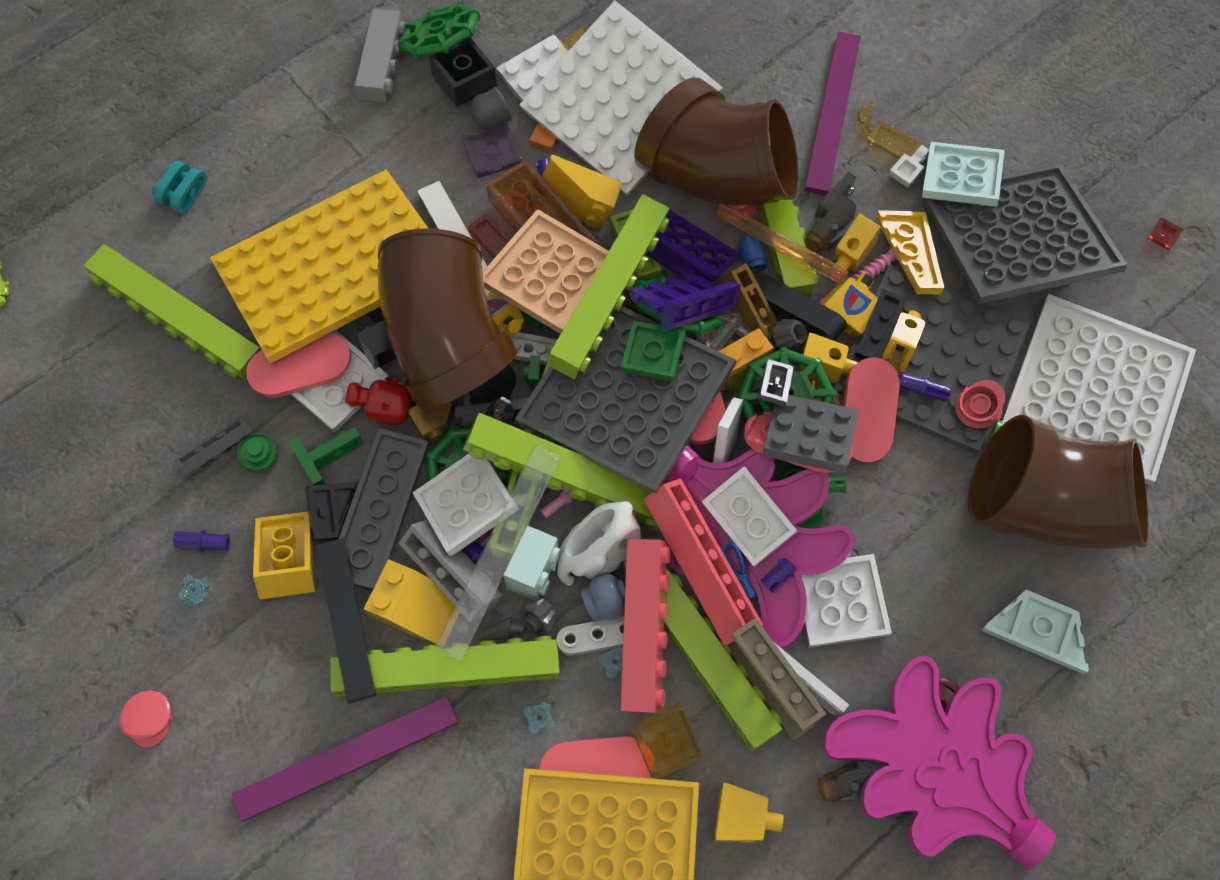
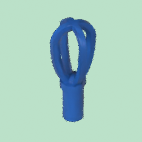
(743, 576)

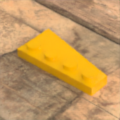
(914, 248)

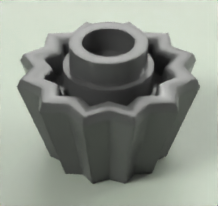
(789, 334)
(538, 617)

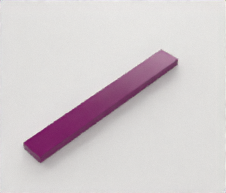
(832, 114)
(344, 759)

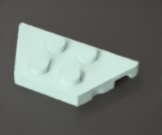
(1042, 629)

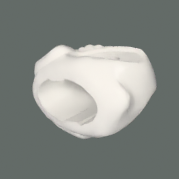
(598, 542)

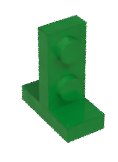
(326, 453)

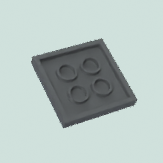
(811, 434)

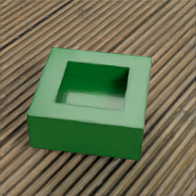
(533, 371)

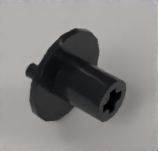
(498, 386)

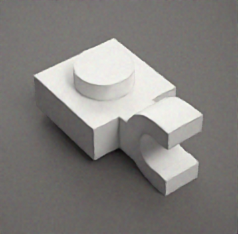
(909, 168)

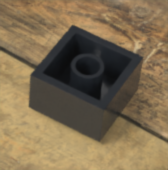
(463, 72)

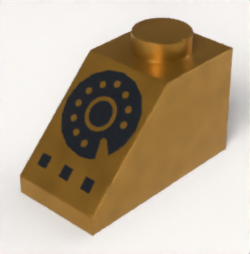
(434, 422)

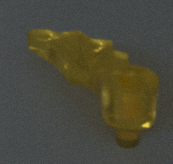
(864, 117)

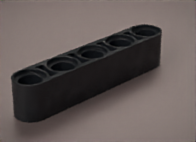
(793, 305)

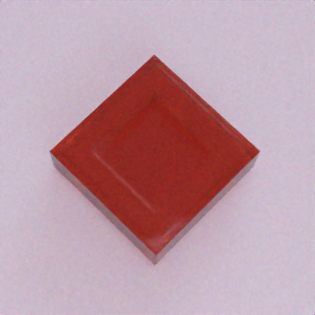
(1165, 234)

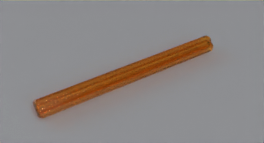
(781, 243)

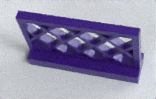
(678, 256)

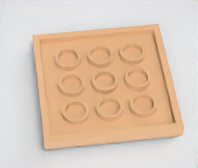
(545, 270)

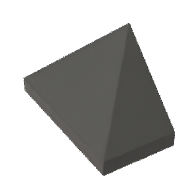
(775, 383)

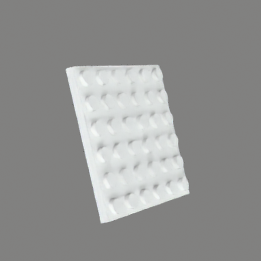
(607, 90)
(1101, 380)

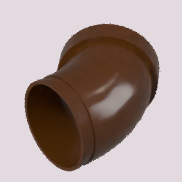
(719, 147)
(439, 314)
(1060, 488)

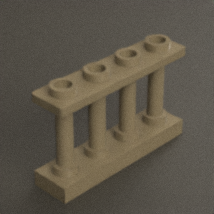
(775, 679)

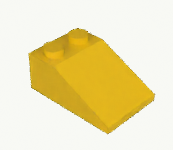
(584, 191)
(283, 556)
(409, 603)

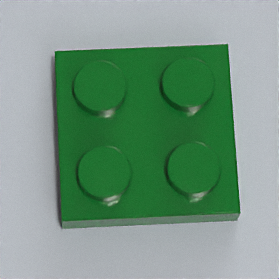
(653, 351)

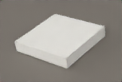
(728, 431)

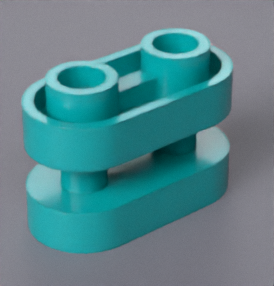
(179, 187)

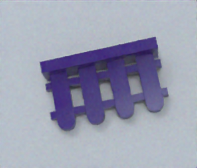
(686, 299)

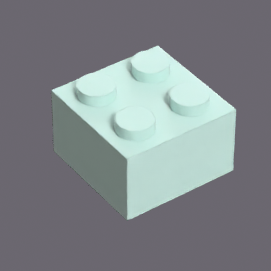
(532, 564)

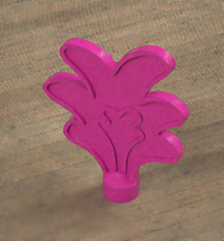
(808, 550)
(944, 765)

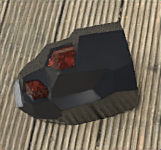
(501, 410)

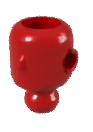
(383, 401)

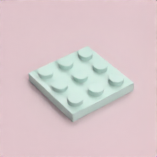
(963, 174)

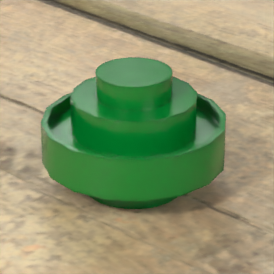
(257, 452)

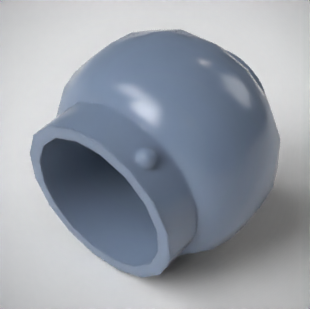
(605, 598)

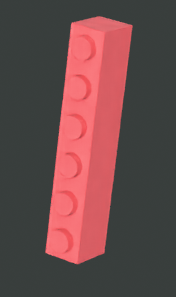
(701, 559)
(644, 626)

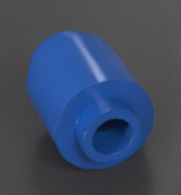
(753, 252)

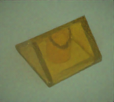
(667, 742)

